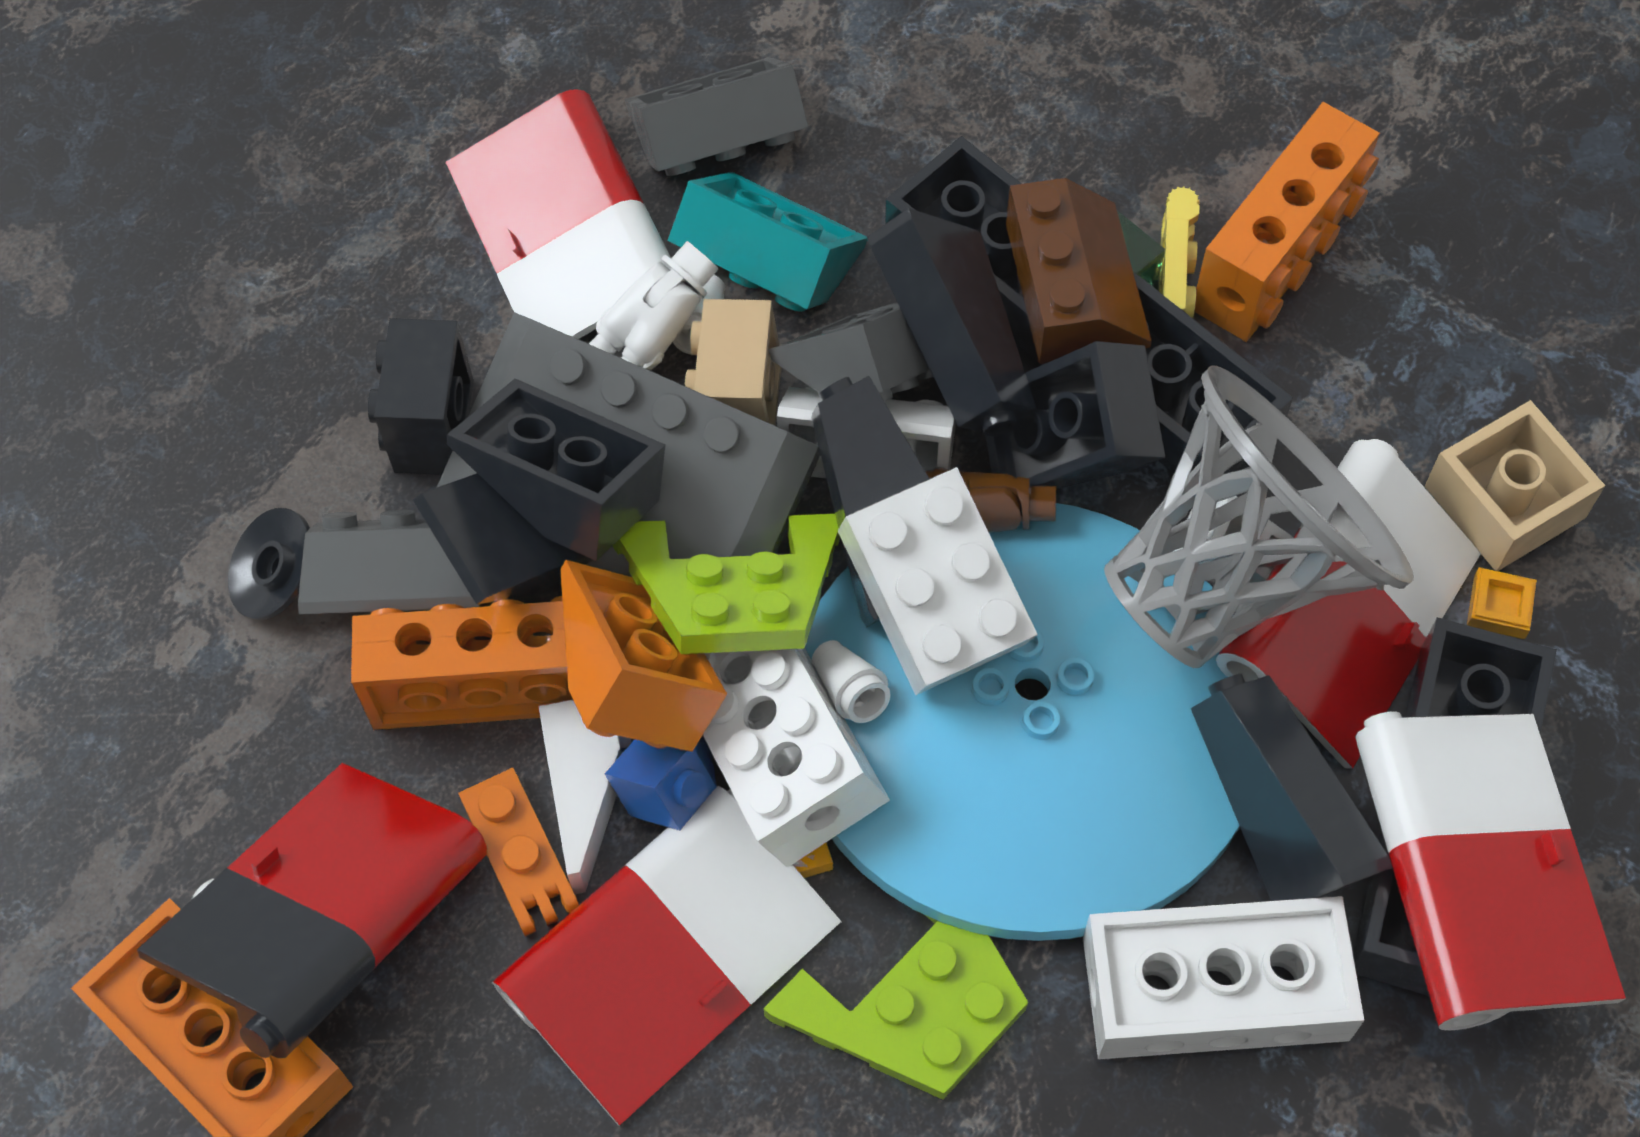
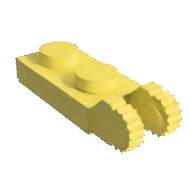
(1180, 249)

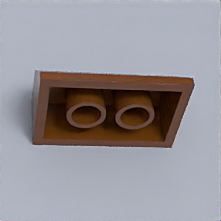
(1073, 268)

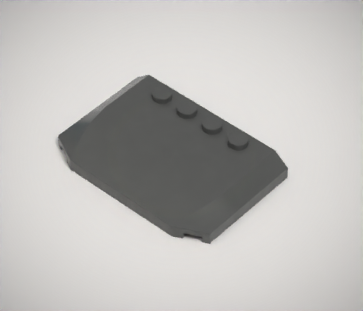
(723, 473)

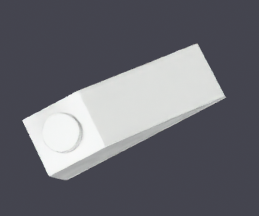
(579, 785)

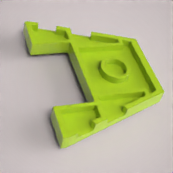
(735, 600)
(923, 1018)

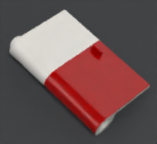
(558, 213)
(1356, 648)
(1486, 866)
(665, 955)

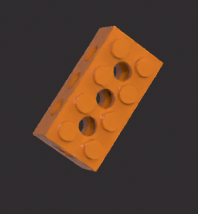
(1286, 222)
(455, 674)
(210, 1078)

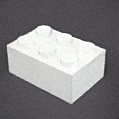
(936, 580)

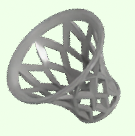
(1308, 556)

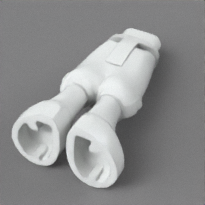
(655, 308)

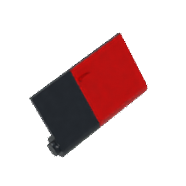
(316, 905)

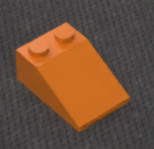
(627, 668)

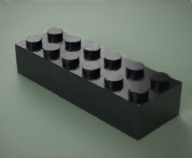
(1456, 675)

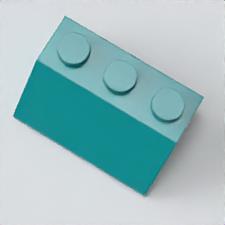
(766, 239)

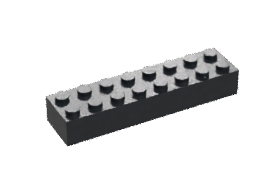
(974, 192)

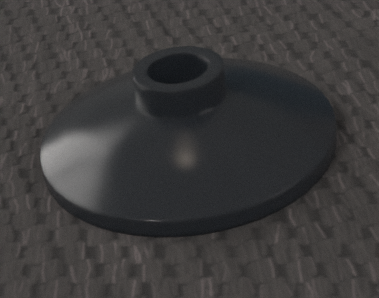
(268, 564)

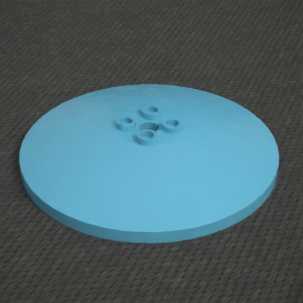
(1048, 806)

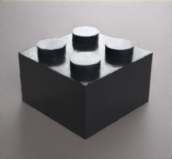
(420, 393)

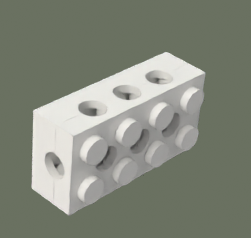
(788, 752)
(1241, 942)

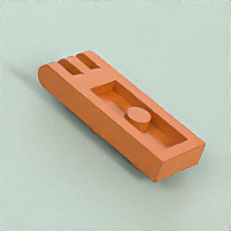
(518, 848)

